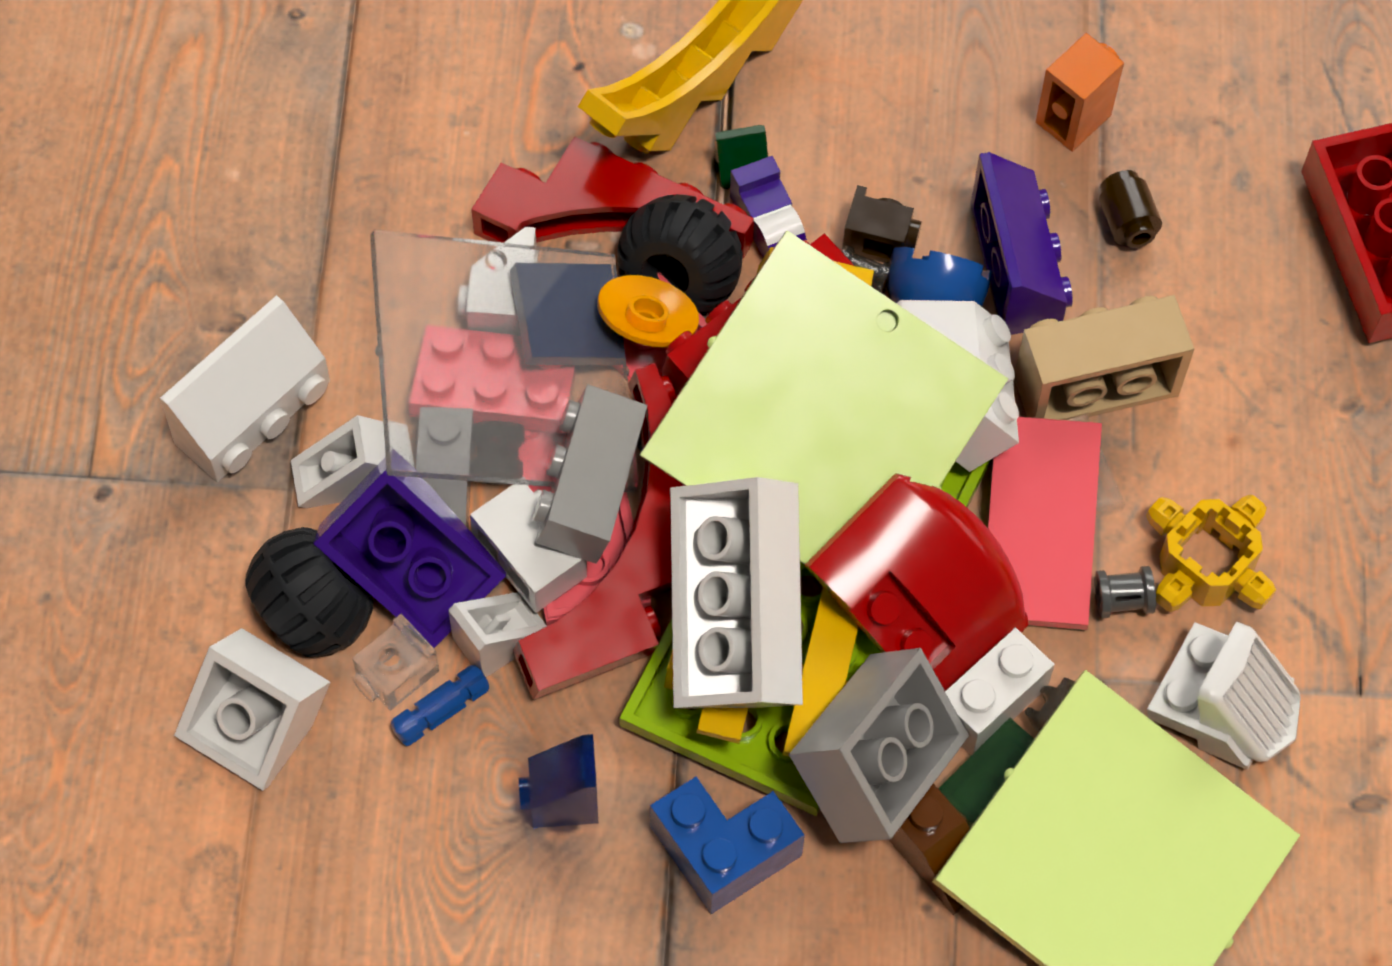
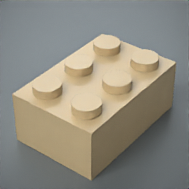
(1104, 360)

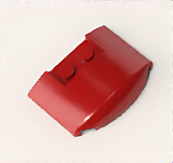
(923, 576)

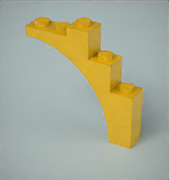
(700, 67)

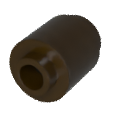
(1129, 209)

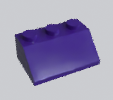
(1017, 244)

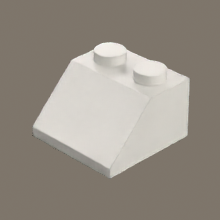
(250, 707)

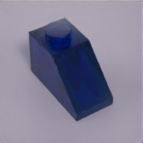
(562, 785)

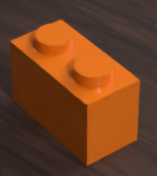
(1079, 91)

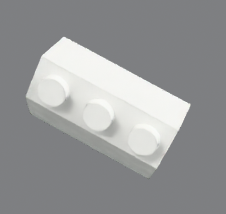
(988, 340)
(245, 390)

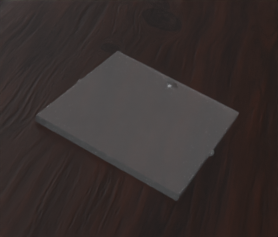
(487, 353)

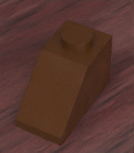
(930, 838)

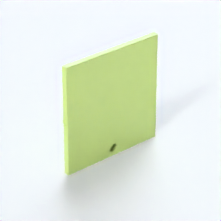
(824, 392)
(1115, 844)

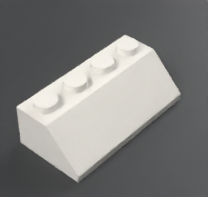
(736, 594)

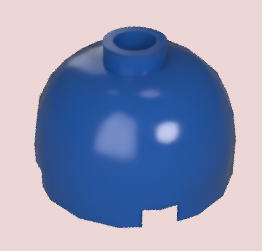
(935, 277)

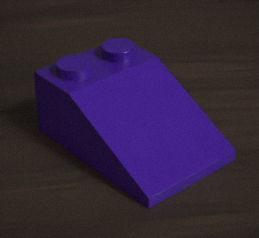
(408, 550)

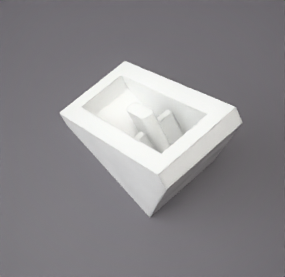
(491, 628)

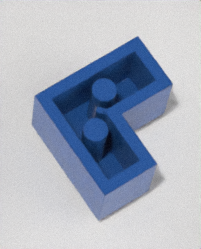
(721, 854)

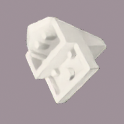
(1229, 696)

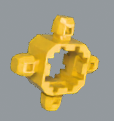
(1236, 528)

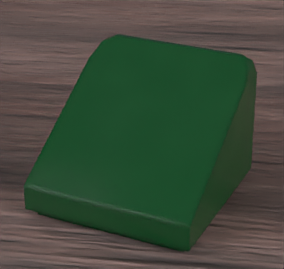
(737, 149)

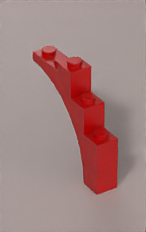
(611, 622)

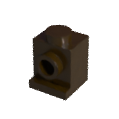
(879, 226)

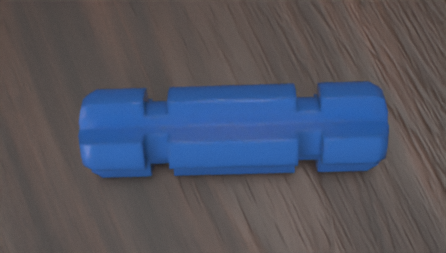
(440, 705)

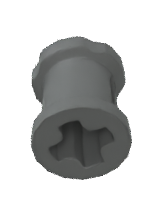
(1125, 592)

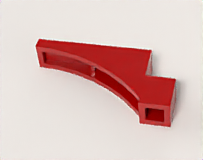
(583, 195)

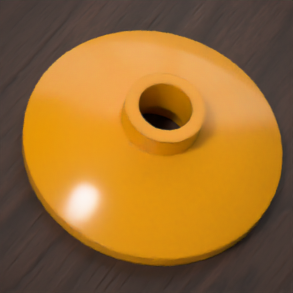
(646, 310)

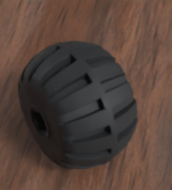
(686, 246)
(306, 595)

